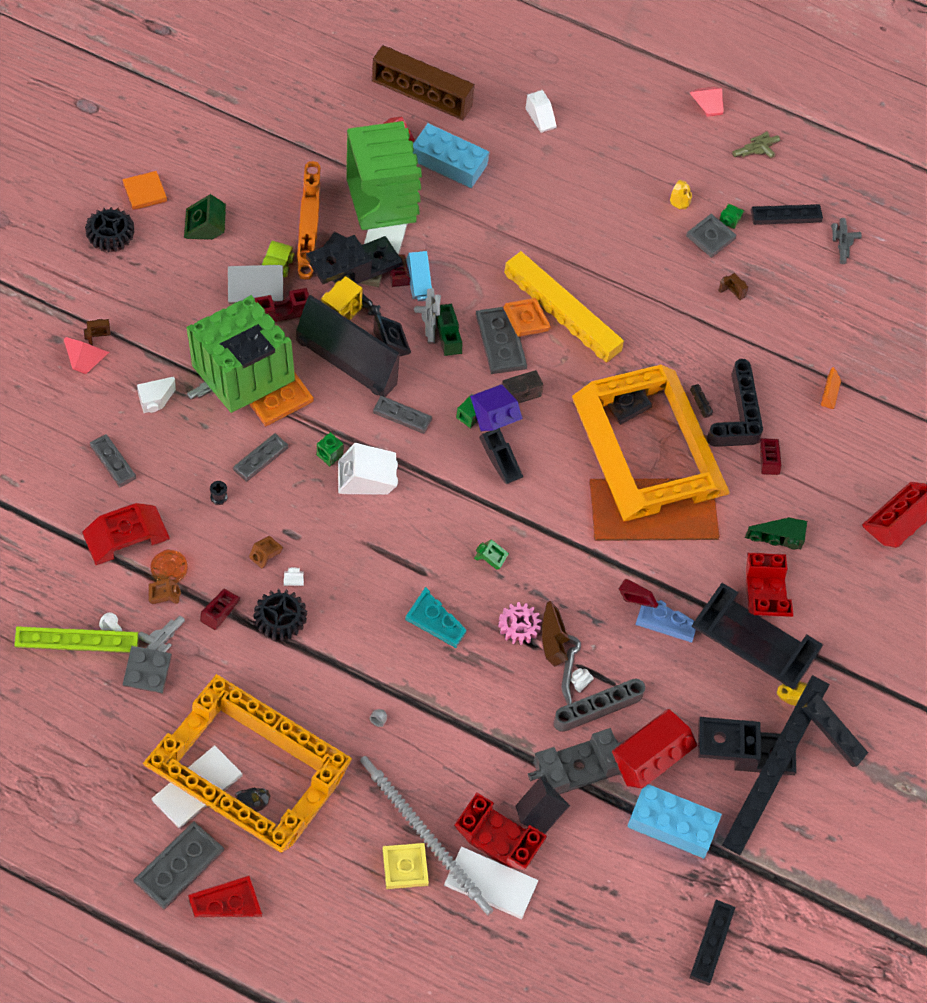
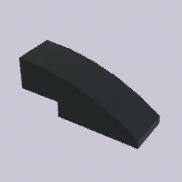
(501, 456)

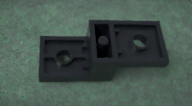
(354, 259)
(742, 744)

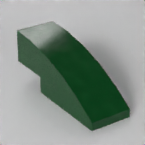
(449, 330)

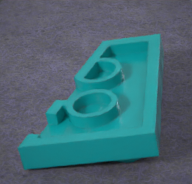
(432, 617)

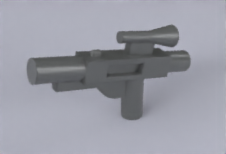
(845, 239)

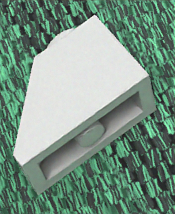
(540, 111)
(155, 394)

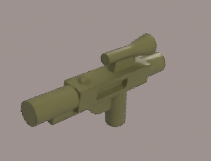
(759, 147)

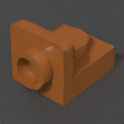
(264, 550)
(164, 591)

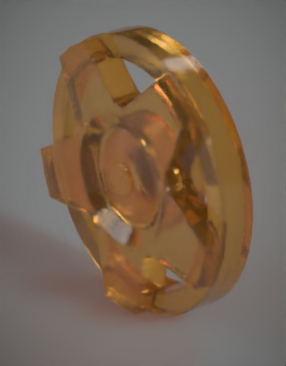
(169, 566)

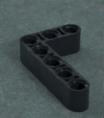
(751, 408)

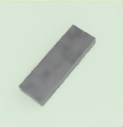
(402, 414)
(260, 457)
(113, 460)

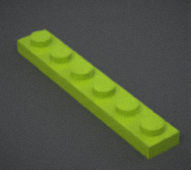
(75, 639)

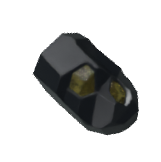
(254, 798)

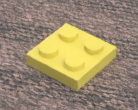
(405, 866)

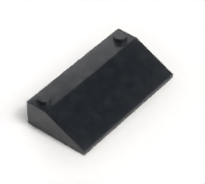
(348, 347)
(756, 638)

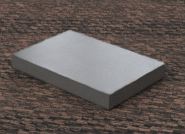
(255, 281)

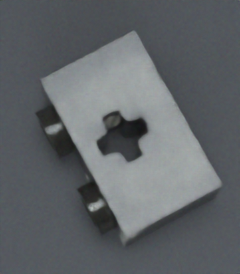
(524, 386)

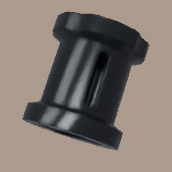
(218, 492)

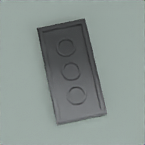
(500, 341)
(178, 865)

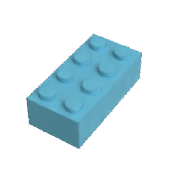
(450, 155)
(674, 820)

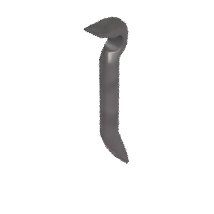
(568, 667)

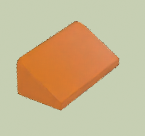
(831, 389)

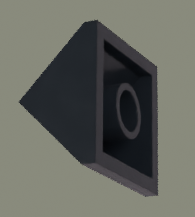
(391, 334)
(541, 806)

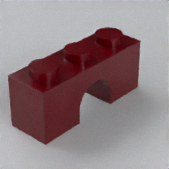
(287, 309)

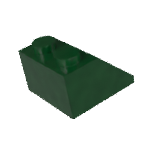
(205, 219)

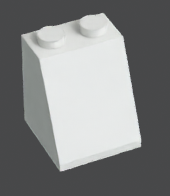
(367, 471)

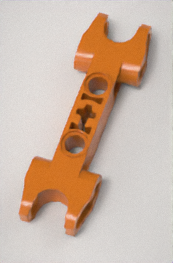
(308, 217)

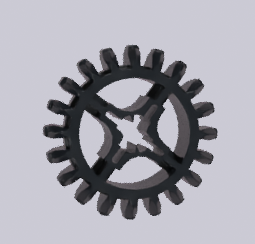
(110, 224)
(266, 608)

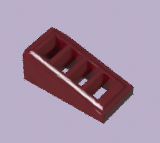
(403, 280)
(770, 462)
(637, 594)
(214, 619)

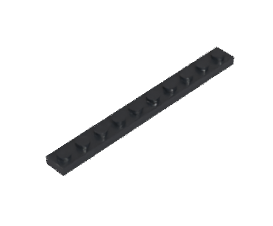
(773, 769)

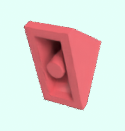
(709, 99)
(83, 355)

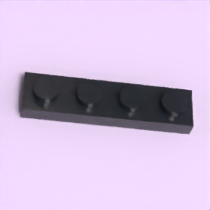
(786, 214)
(835, 730)
(712, 942)

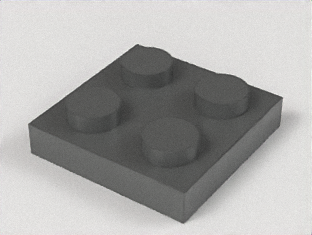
(711, 235)
(147, 669)

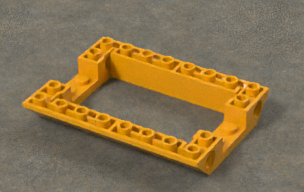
(647, 501)
(273, 726)

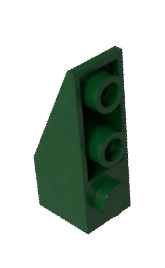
(782, 532)

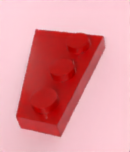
(226, 900)

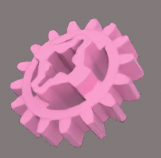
(520, 625)

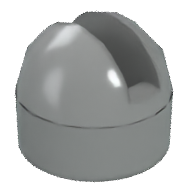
(378, 717)

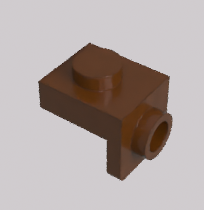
(735, 285)
(97, 328)

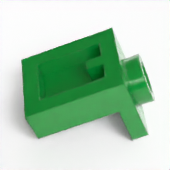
(731, 216)
(491, 553)

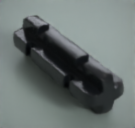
(701, 400)

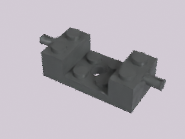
(594, 754)

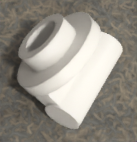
(293, 577)
(109, 622)
(581, 679)

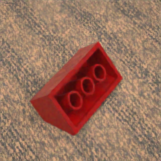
(899, 516)
(654, 749)

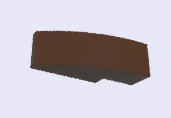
(554, 635)

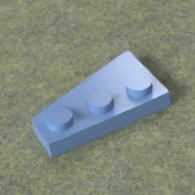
(666, 621)

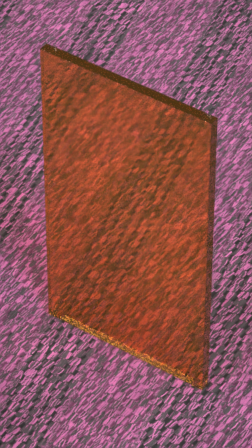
(674, 522)

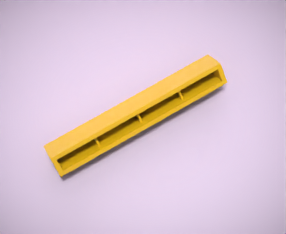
(564, 307)

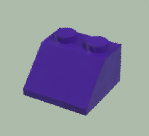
(495, 408)

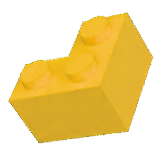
(344, 298)

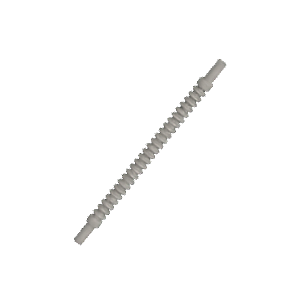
(474, 893)

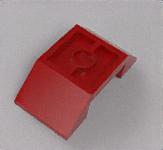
(123, 529)
(767, 585)
(498, 835)

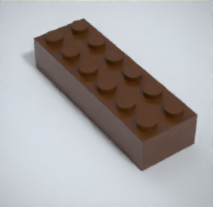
(422, 82)

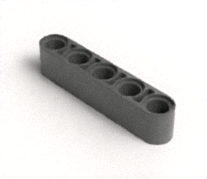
(594, 712)

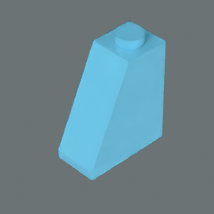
(419, 274)

